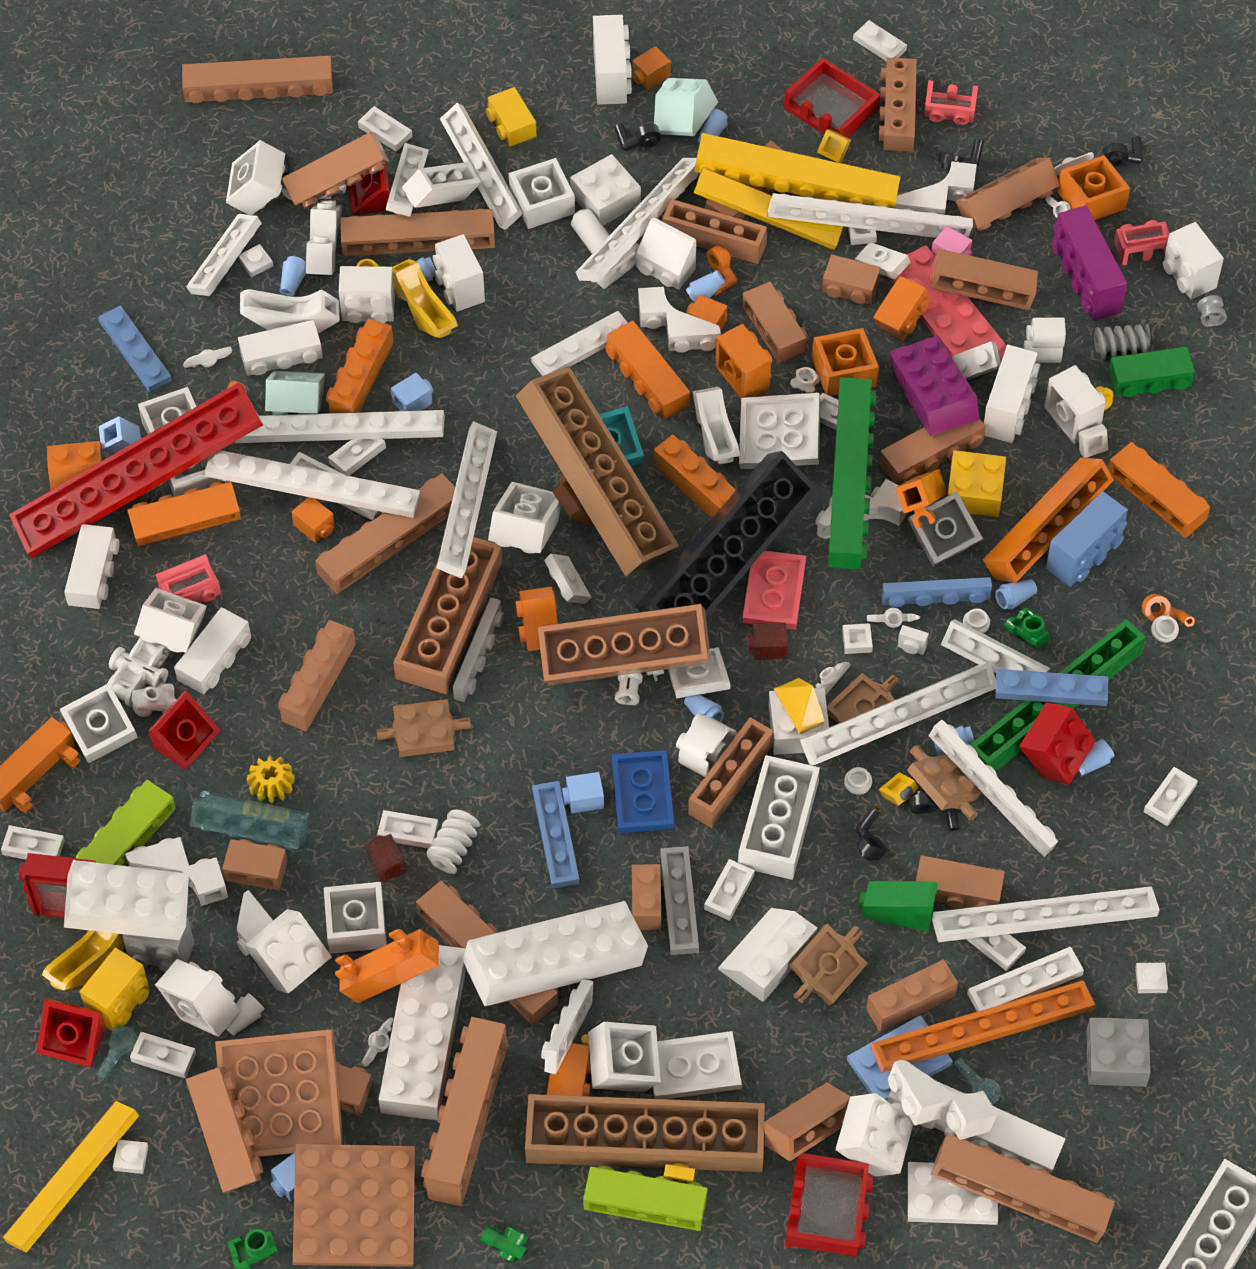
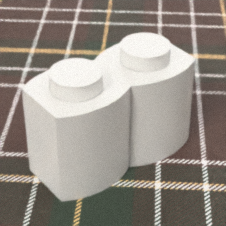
(1046, 338)

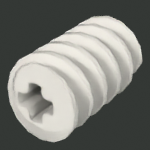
(452, 839)

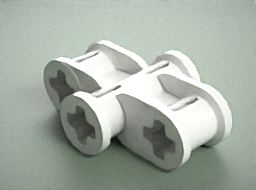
(137, 668)

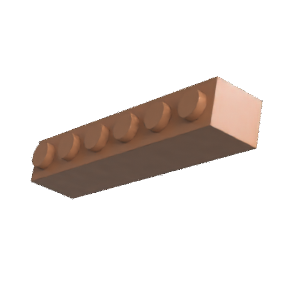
(257, 79)
(415, 233)
(384, 537)
(459, 923)
(1023, 1187)

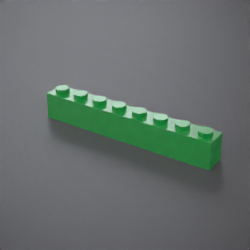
(850, 473)
(1102, 659)

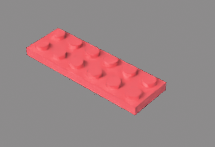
(949, 314)

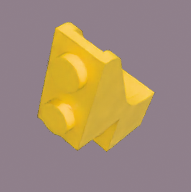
(425, 306)
(82, 959)

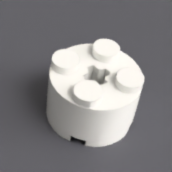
(704, 743)

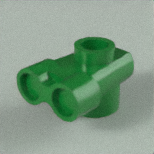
(1029, 627)
(510, 1244)
(247, 1250)

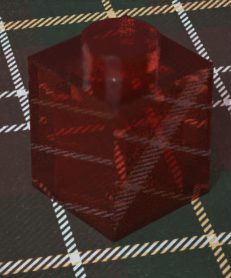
(768, 641)
(385, 858)

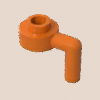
(720, 260)
(1164, 608)

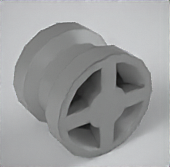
(1212, 311)

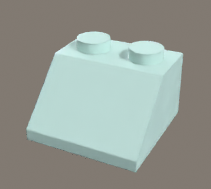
(683, 106)
(294, 392)

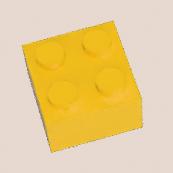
(978, 481)
(116, 989)

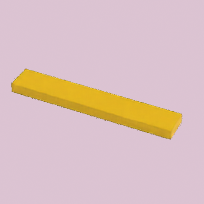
(756, 205)
(70, 1176)

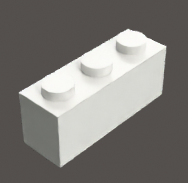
(441, 184)
(280, 348)
(91, 566)
(213, 651)

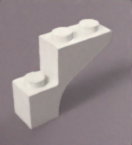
(934, 197)
(323, 237)
(277, 310)
(683, 330)
(716, 430)
(883, 505)
(169, 855)
(929, 1100)

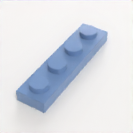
(134, 348)
(936, 591)
(1051, 687)
(555, 834)

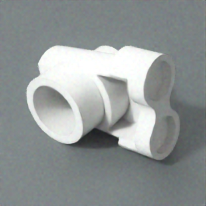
(153, 699)

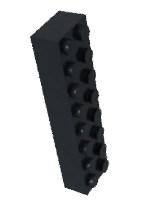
(733, 537)

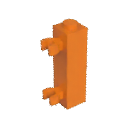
(920, 493)
(33, 760)
(388, 965)

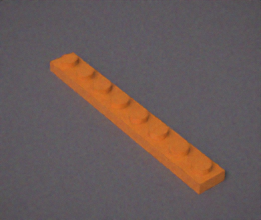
(983, 1026)

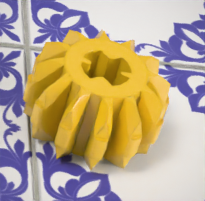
(270, 779)

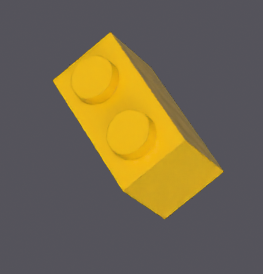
(511, 117)

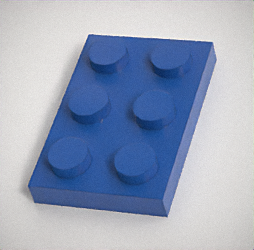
(642, 791)

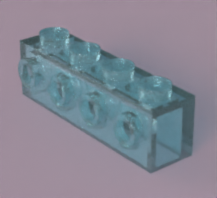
(249, 820)

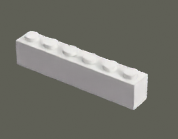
(1008, 1137)

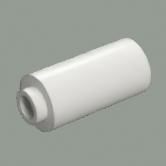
(589, 229)

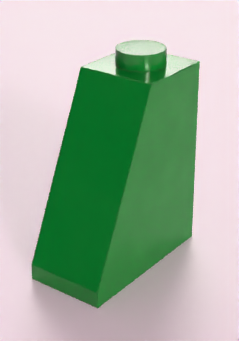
(900, 903)

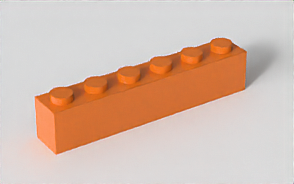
(1049, 516)

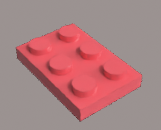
(774, 589)

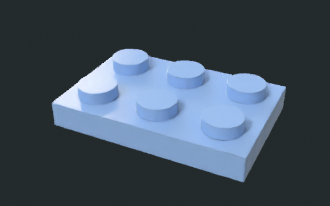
(868, 1070)

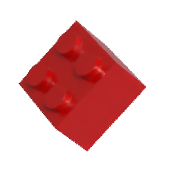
(1057, 743)

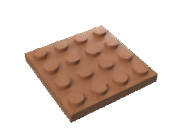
(286, 1089)
(353, 1205)

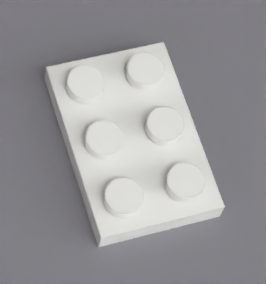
(697, 1066)
(944, 1202)

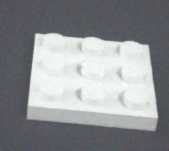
(780, 424)

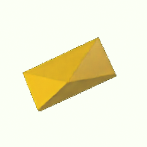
(800, 704)

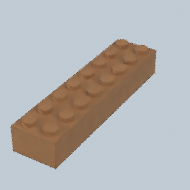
(597, 470)
(644, 1132)

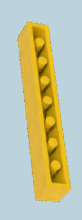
(795, 172)

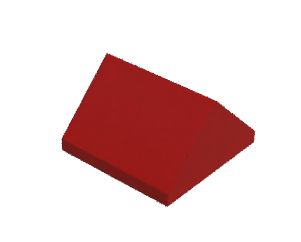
(370, 193)
(183, 731)
(70, 1032)

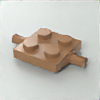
(861, 697)
(423, 728)
(944, 782)
(828, 964)

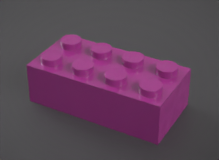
(1089, 263)
(934, 385)

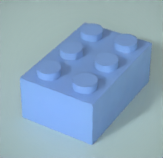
(1087, 539)

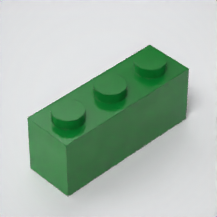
(1151, 372)

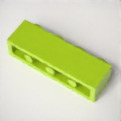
(130, 825)
(645, 1198)

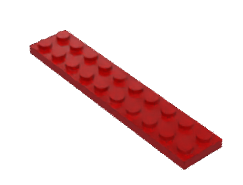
(135, 470)

